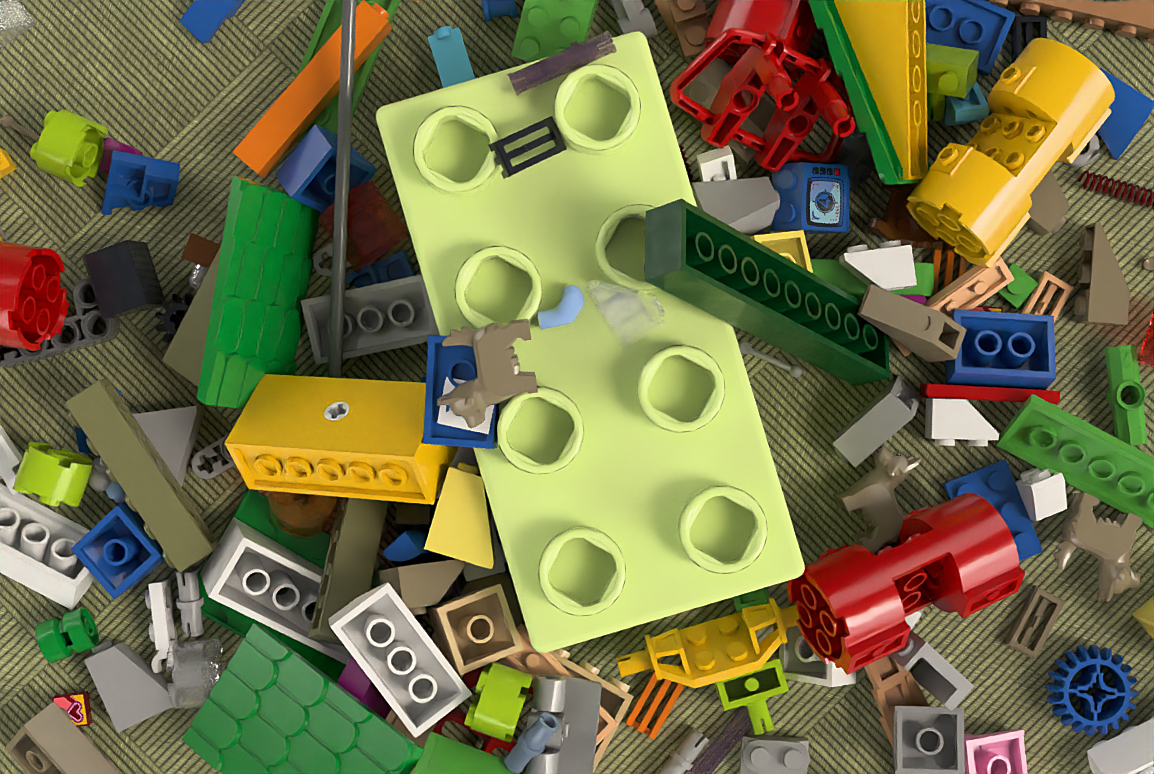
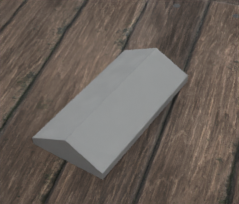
(374, 318)

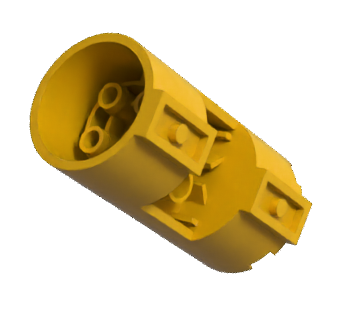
(1040, 115)

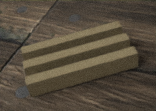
(1023, 615)

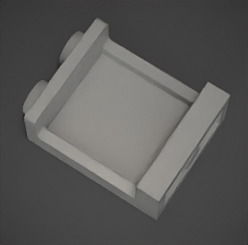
(933, 672)

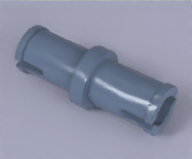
(531, 742)

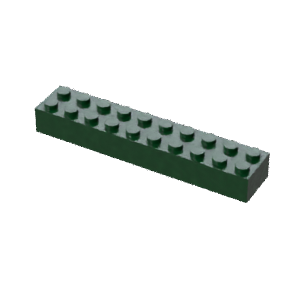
(761, 292)

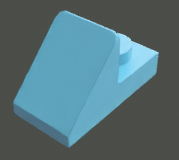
(966, 109)

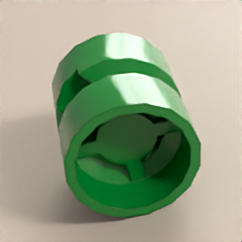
(61, 636)

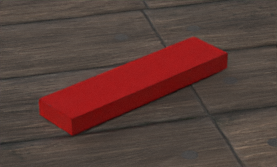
(986, 393)

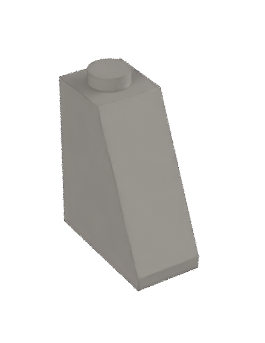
(740, 203)
(877, 422)
(173, 435)
(127, 684)

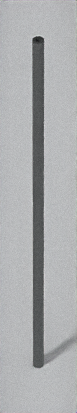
(342, 187)

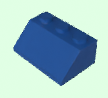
(1004, 351)

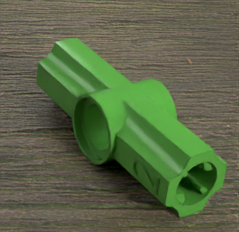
(1124, 372)

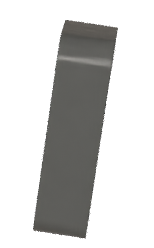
(83, 327)

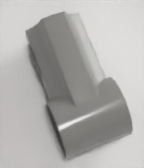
(633, 17)

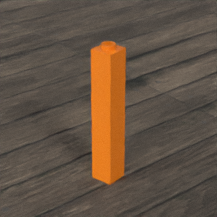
(310, 92)

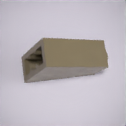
(1047, 206)

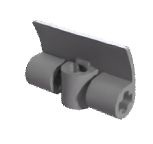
(577, 708)

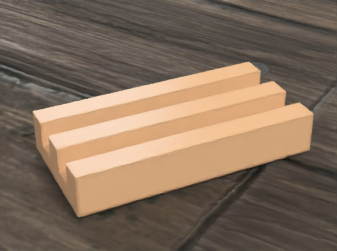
(1059, 303)

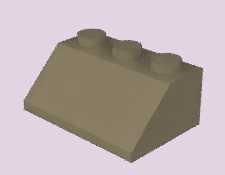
(703, 91)
(420, 583)
(56, 746)

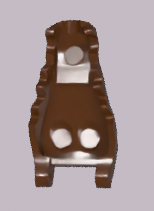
(899, 223)

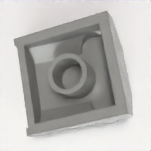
(928, 740)
(773, 755)

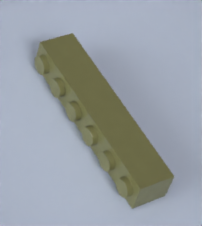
(141, 474)
(349, 560)

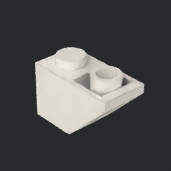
(885, 267)
(956, 420)
(1042, 492)

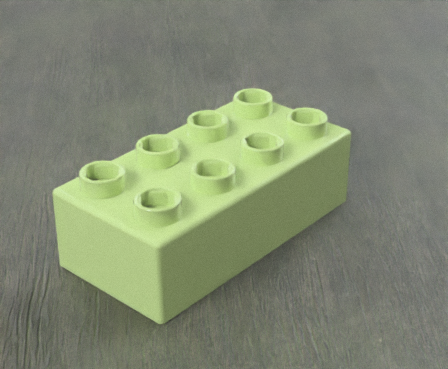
(631, 471)

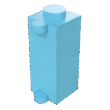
(450, 56)

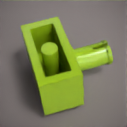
(949, 73)
(753, 691)

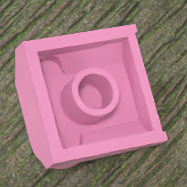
(995, 753)

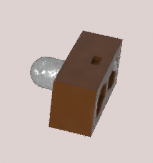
(202, 253)

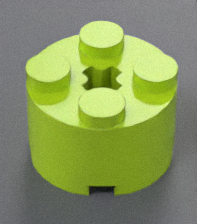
(69, 147)
(53, 474)
(501, 701)

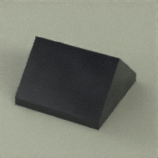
(123, 279)

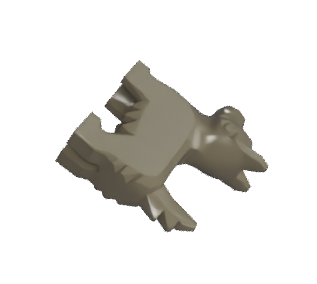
(496, 366)
(875, 498)
(1104, 539)

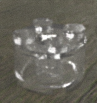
(194, 670)

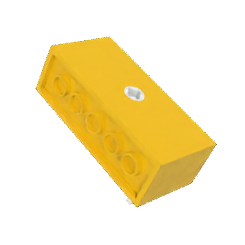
(339, 439)

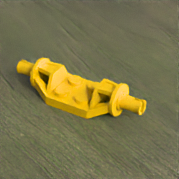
(714, 648)

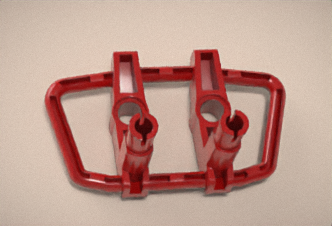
(761, 71)

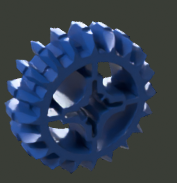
(1092, 715)

